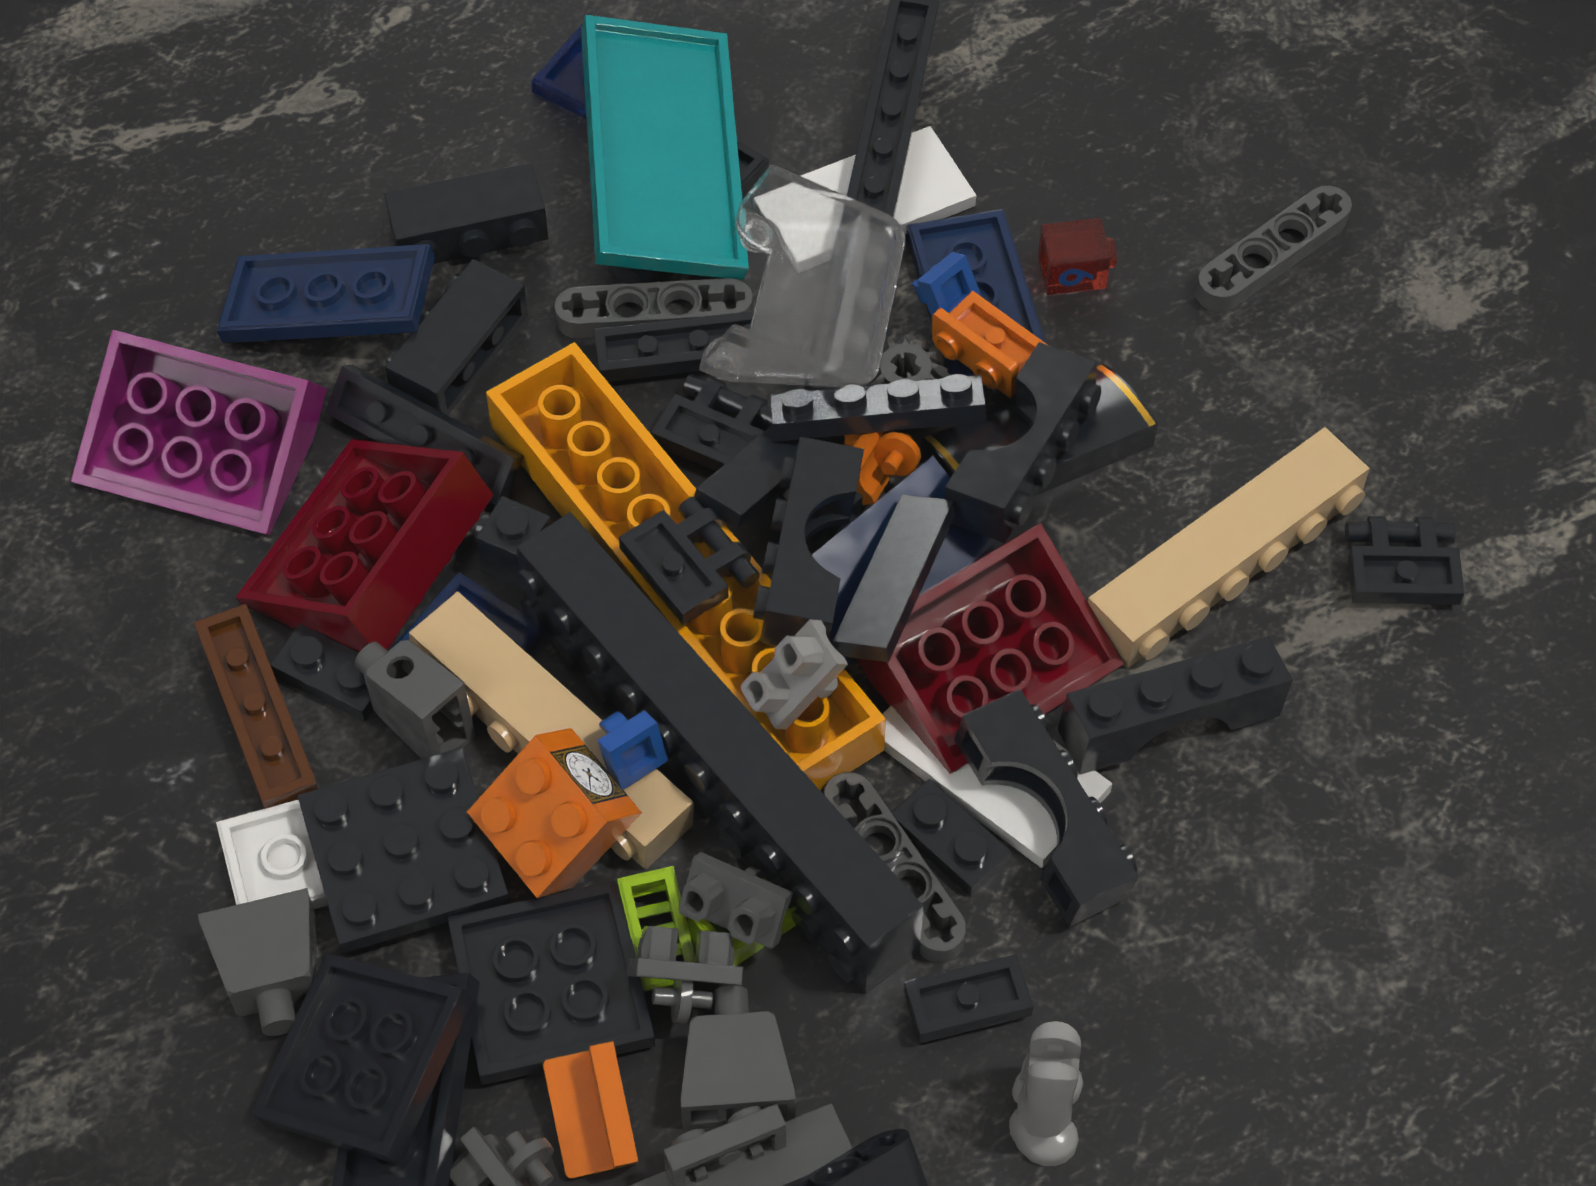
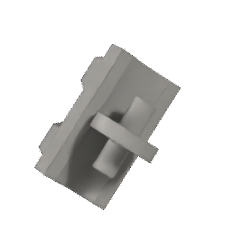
(798, 674)

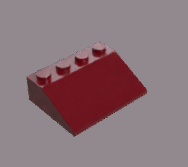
(369, 542)
(989, 632)

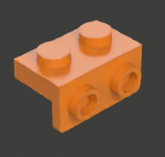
(984, 341)

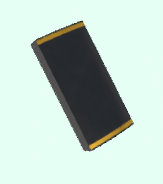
(1113, 432)

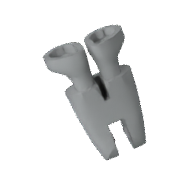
(1045, 1095)

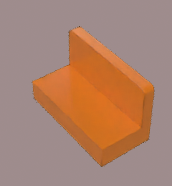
(590, 1111)

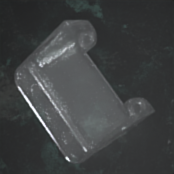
(821, 288)

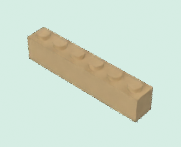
(1229, 546)
(525, 700)

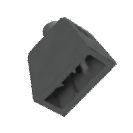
(417, 697)
(265, 955)
(734, 1063)

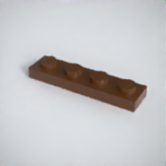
(255, 706)

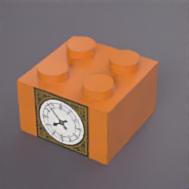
(554, 812)

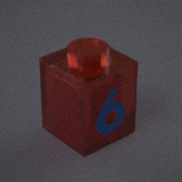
(1075, 256)

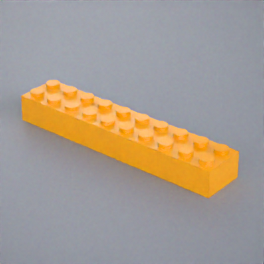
(612, 476)

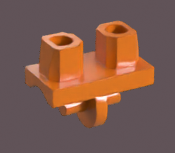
(883, 456)

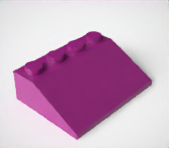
(197, 432)

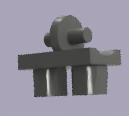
(735, 900)
(658, 960)
(489, 1161)

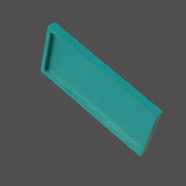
(662, 148)

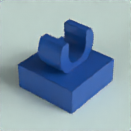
(946, 283)
(631, 747)

